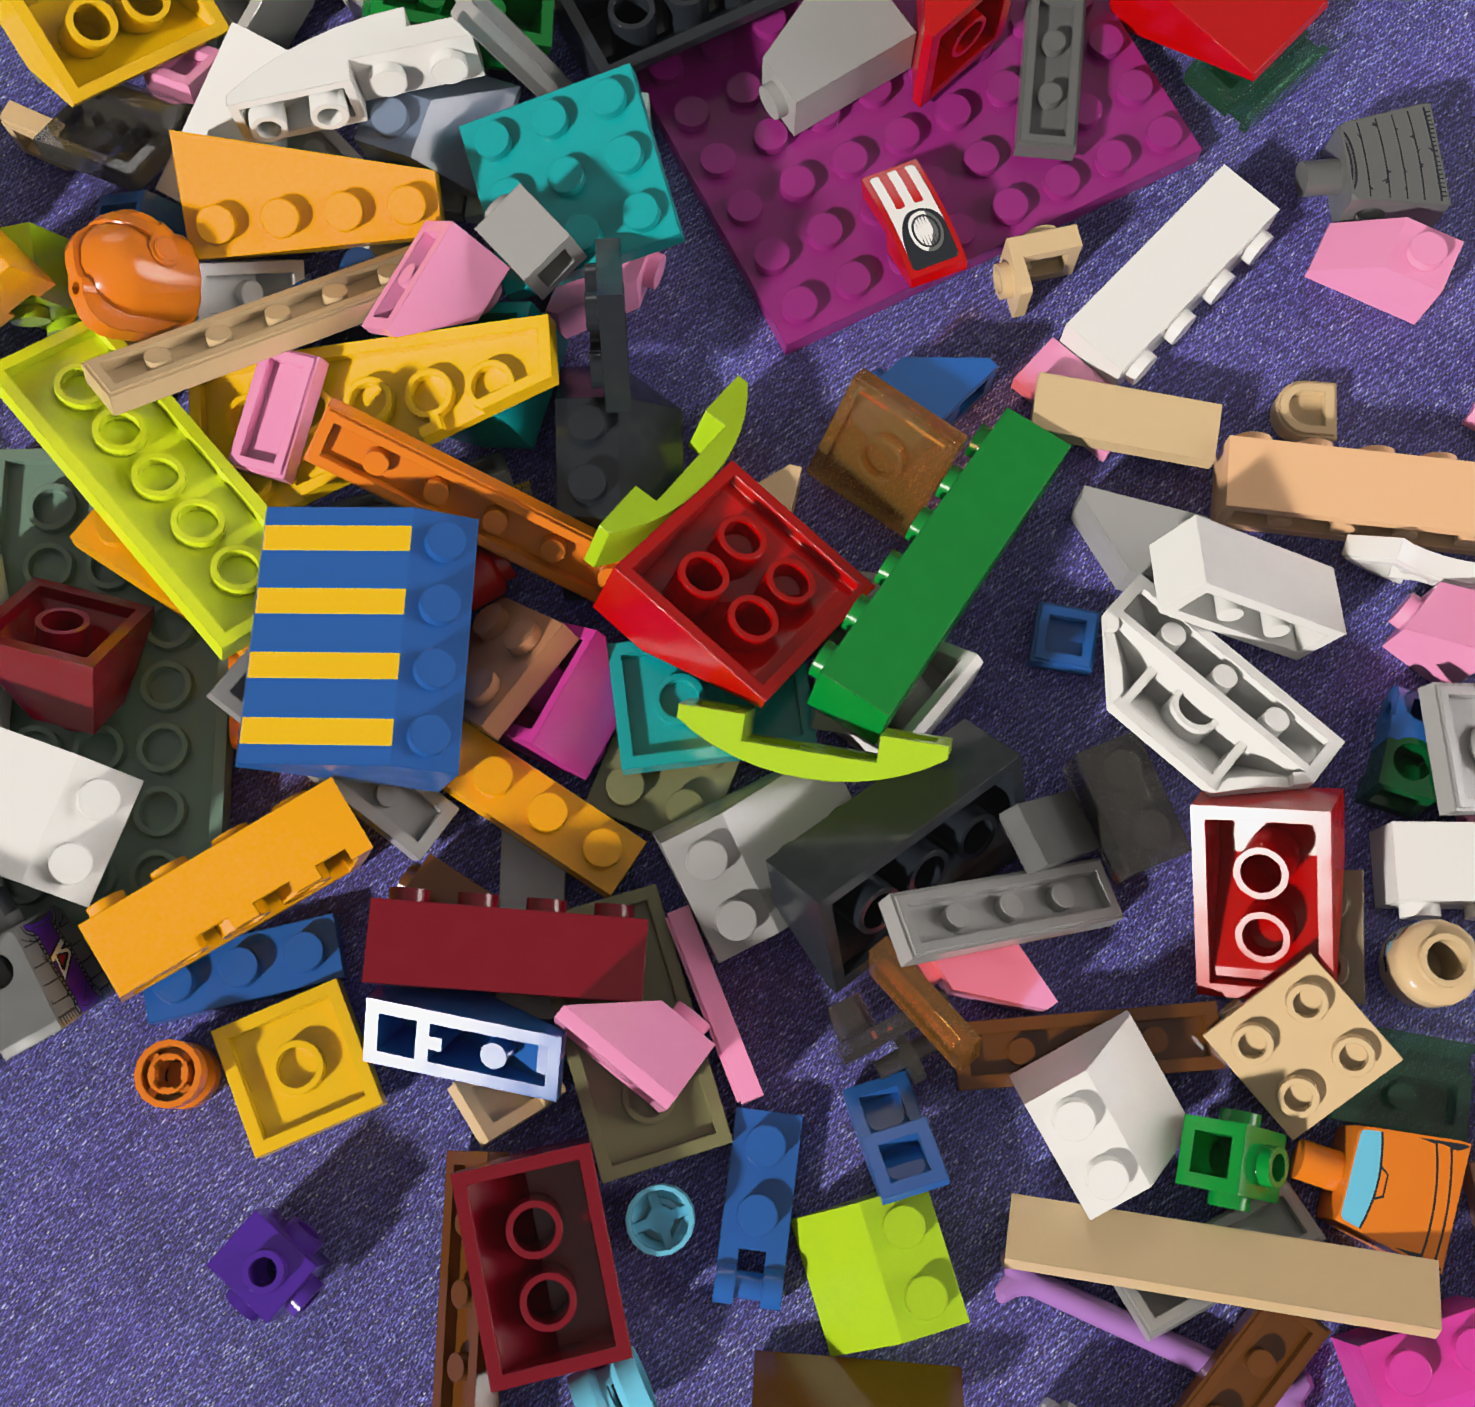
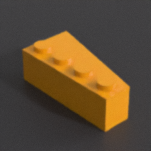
(287, 201)
(225, 889)

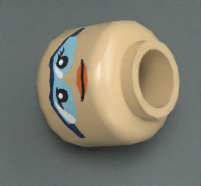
(1428, 964)

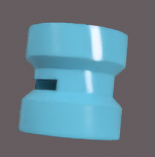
(651, 1223)
(629, 1378)

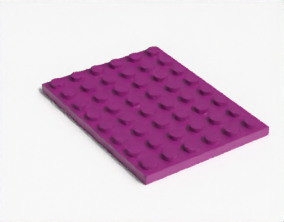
(796, 202)

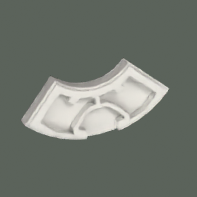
(1402, 560)

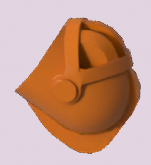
(132, 276)

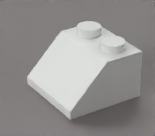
(1104, 1113)

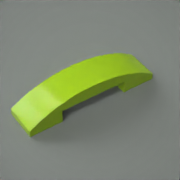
(641, 514)
(731, 729)

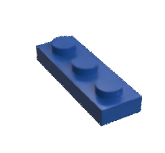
(252, 970)

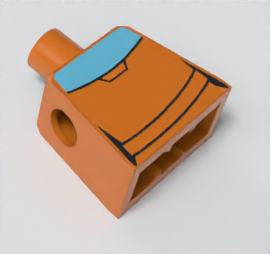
(1387, 1187)

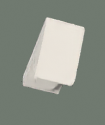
(243, 281)

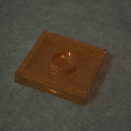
(885, 452)

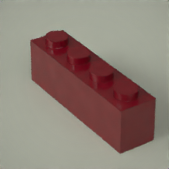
(505, 948)

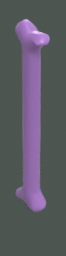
(1121, 1324)

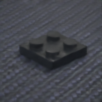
(607, 325)

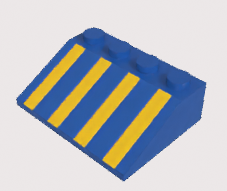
(360, 645)

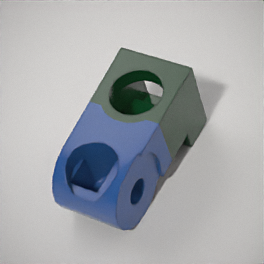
(1399, 761)

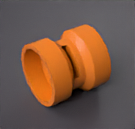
(189, 1081)

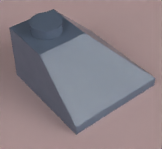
(424, 125)

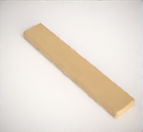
(239, 336)
(1226, 1265)

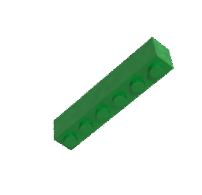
(936, 577)

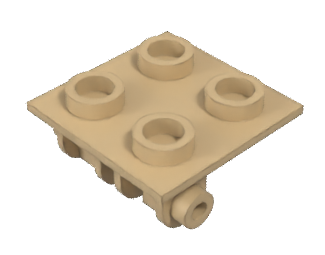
(1301, 1046)

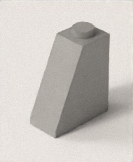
(833, 57)

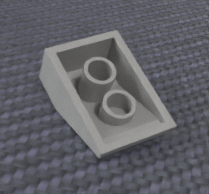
(723, 852)

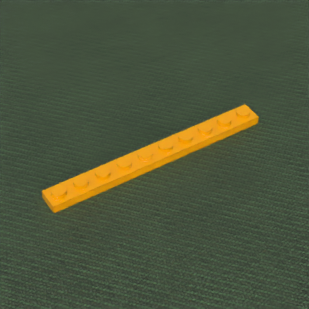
(489, 775)

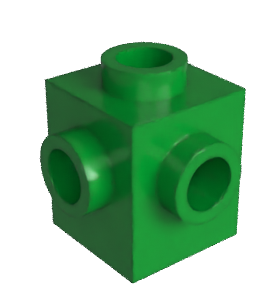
(1232, 1159)

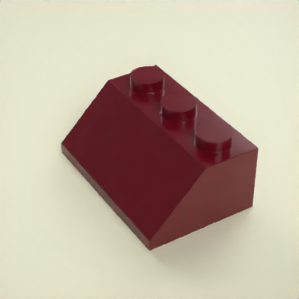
(540, 1264)

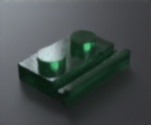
(1252, 100)
(1420, 1094)

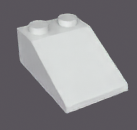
(59, 816)

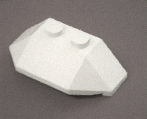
(1206, 703)

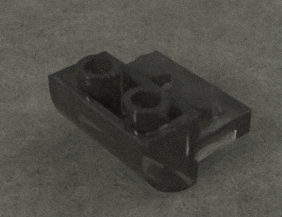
(116, 135)

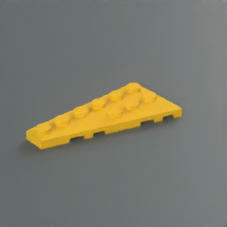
(414, 382)

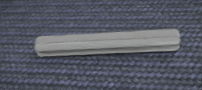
(509, 45)

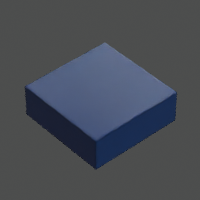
(1063, 639)

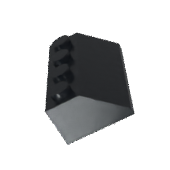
(648, 31)
(895, 839)

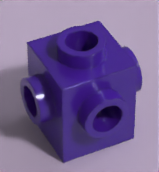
(249, 1261)

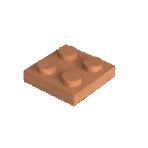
(509, 662)

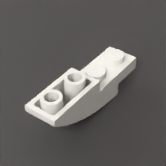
(336, 72)

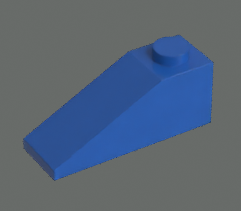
(464, 1039)

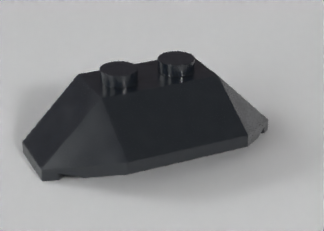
(611, 453)

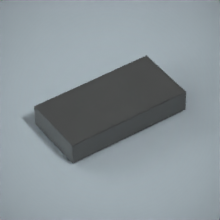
(1049, 831)

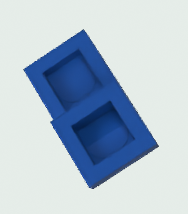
(895, 1138)

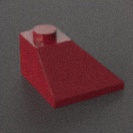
(70, 652)

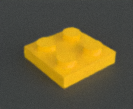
(298, 1068)

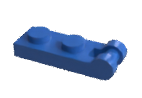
(758, 1205)

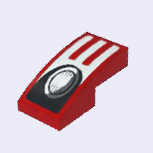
(915, 223)

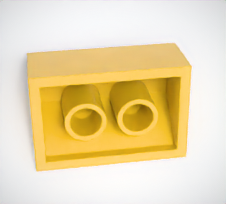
(100, 44)

